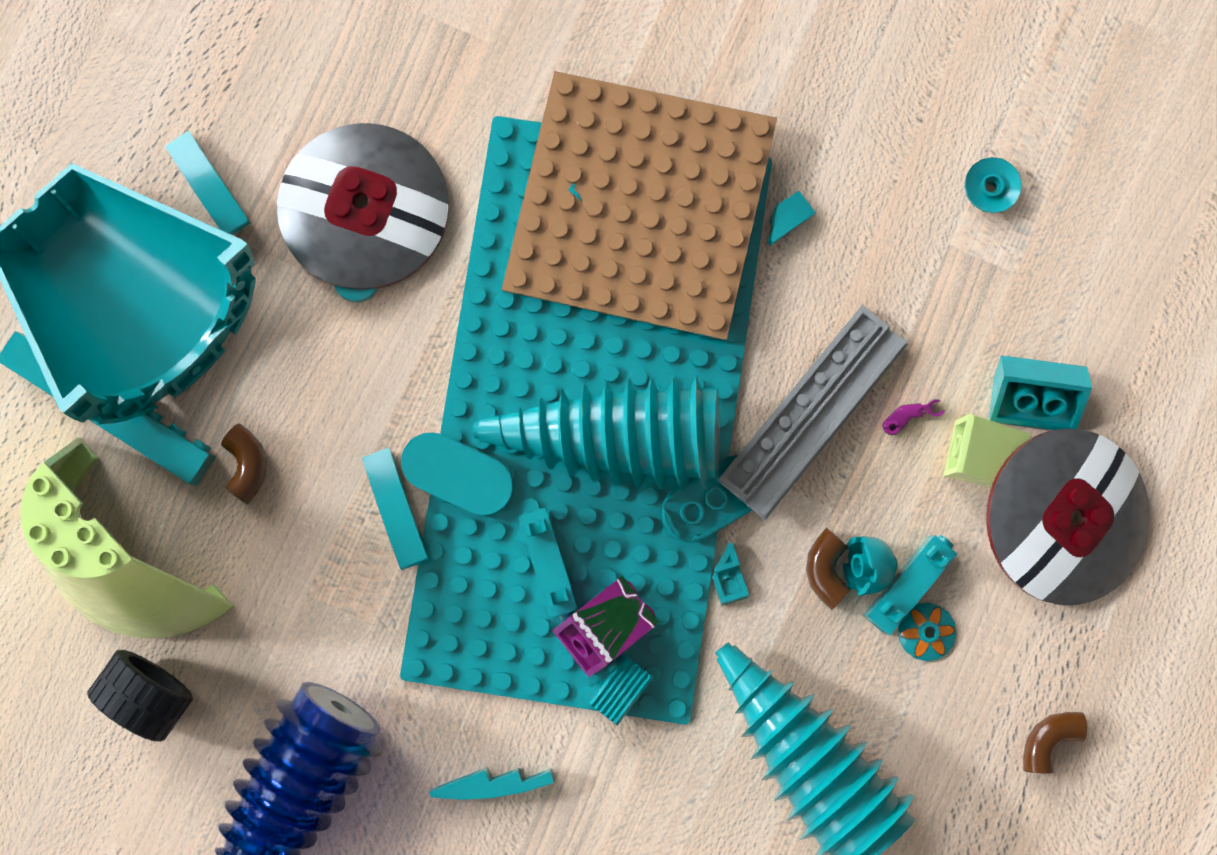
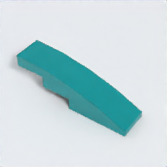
(207, 184)
(395, 509)
(481, 785)

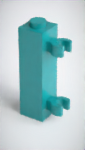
(548, 564)
(910, 584)

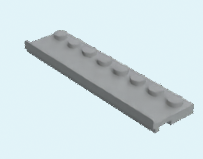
(812, 412)

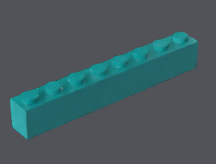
(144, 433)

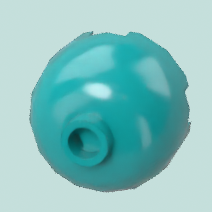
(870, 565)

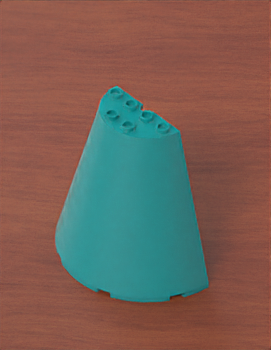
(120, 294)

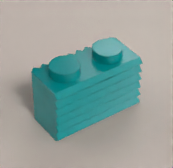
(620, 689)

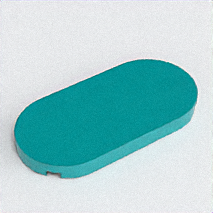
(456, 473)
(699, 511)

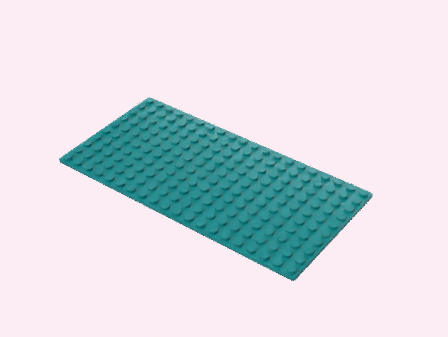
(477, 598)

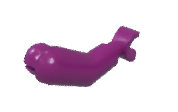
(905, 413)

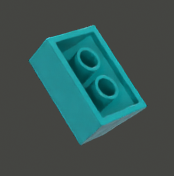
(1039, 393)

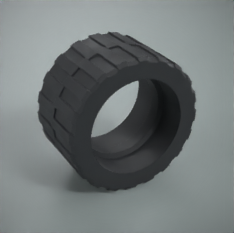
(139, 696)

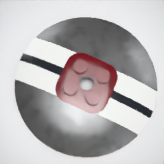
(368, 244)
(1033, 512)

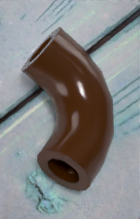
(250, 461)
(821, 568)
(1048, 735)

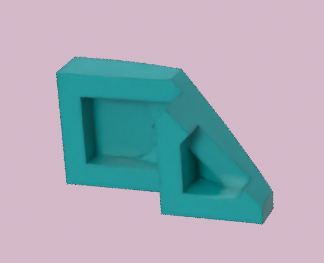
(788, 216)
(729, 578)

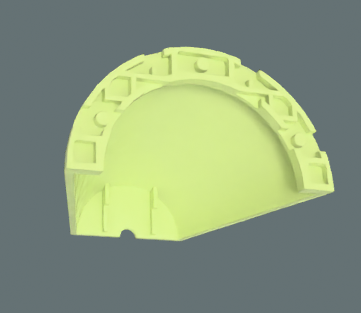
(95, 569)

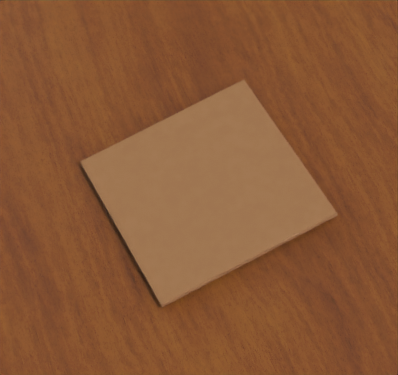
(661, 209)

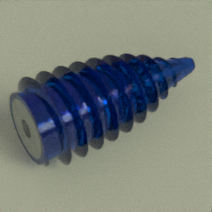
(300, 773)

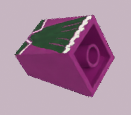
(606, 626)

